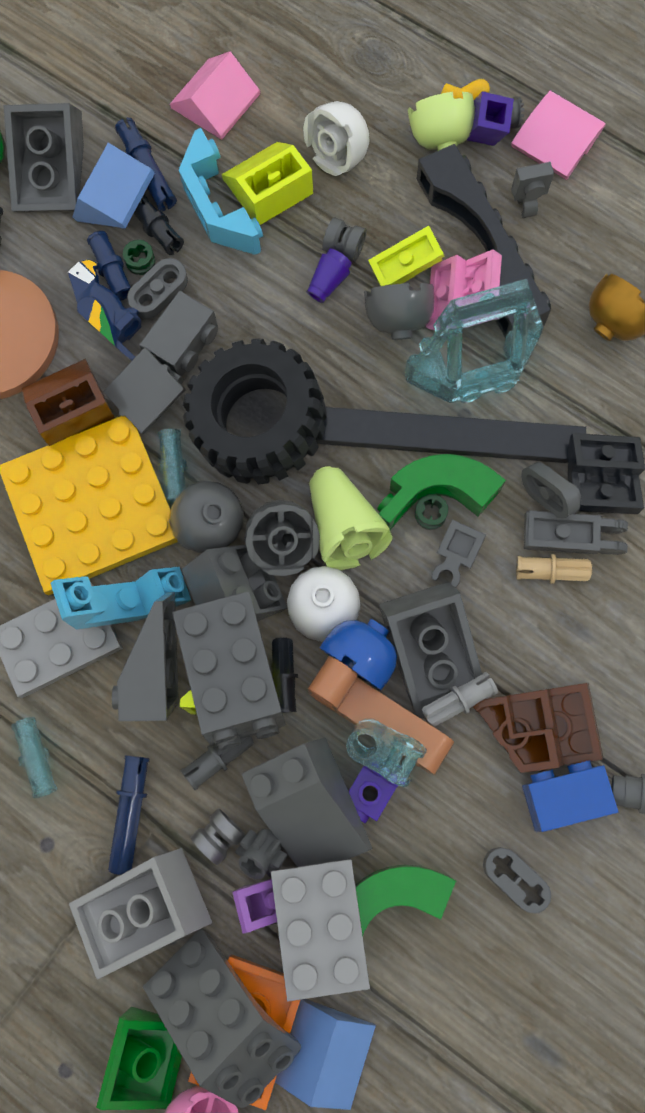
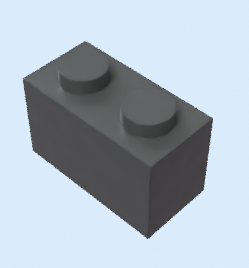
(181, 333)

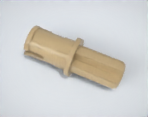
(553, 569)

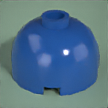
(363, 650)

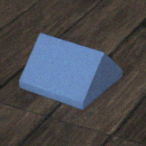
(113, 189)
(330, 1056)

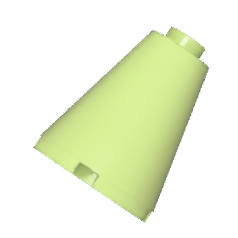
(345, 520)

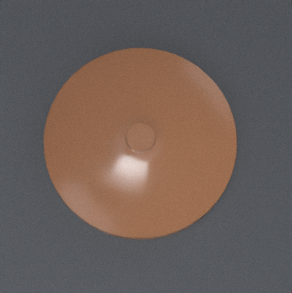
(26, 333)

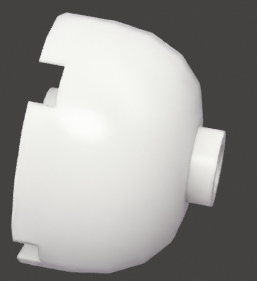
(337, 136)
(322, 601)

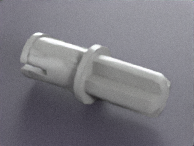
(460, 699)

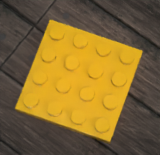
(88, 502)

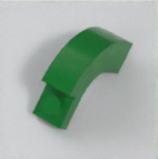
(442, 475)
(403, 886)

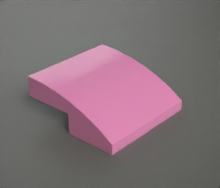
(558, 134)
(463, 277)

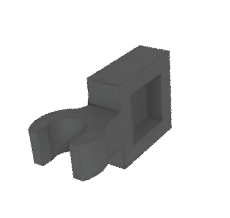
(531, 184)

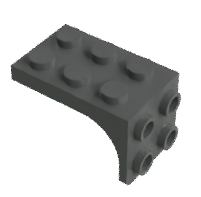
(228, 671)
(218, 1023)

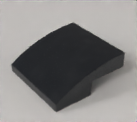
(607, 472)

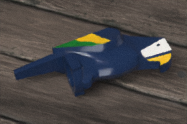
(103, 307)

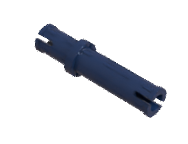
(141, 151)

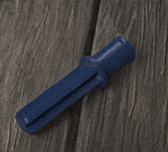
(128, 814)

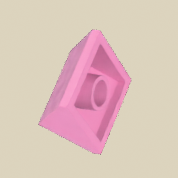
(217, 95)

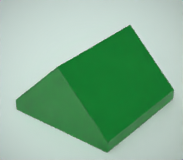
(140, 1064)

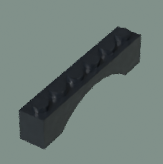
(453, 188)

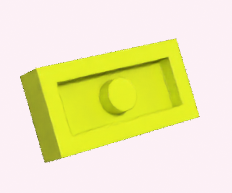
(407, 258)

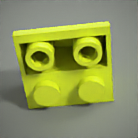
(270, 181)

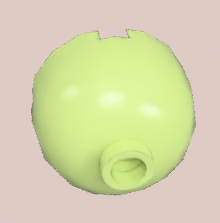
(442, 120)

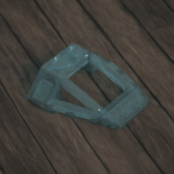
(450, 384)

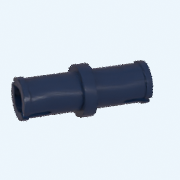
(109, 264)

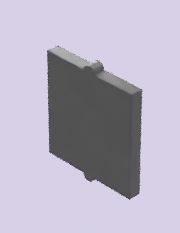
(144, 390)

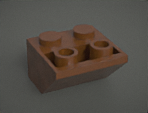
(66, 403)

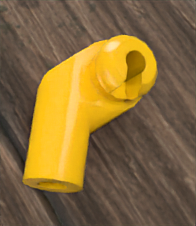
(474, 88)

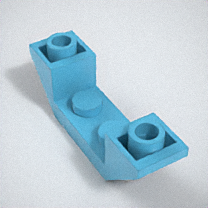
(232, 230)
(110, 604)

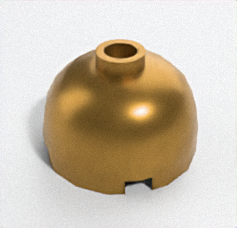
(617, 309)

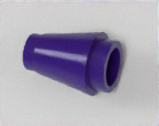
(329, 274)

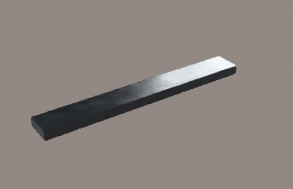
(448, 435)

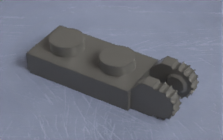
(572, 534)

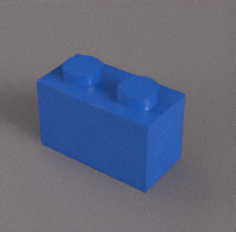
(569, 797)

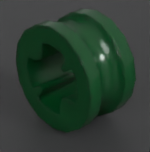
(134, 249)
(432, 499)

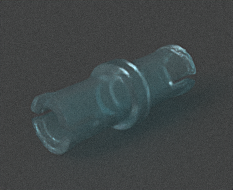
(172, 463)
(34, 757)

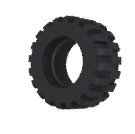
(236, 374)

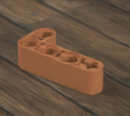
(355, 700)

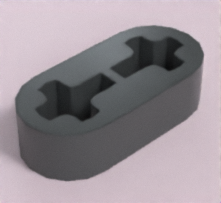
(524, 873)

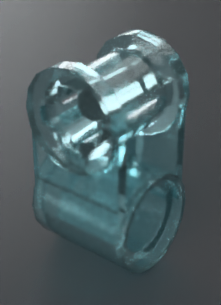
(387, 753)

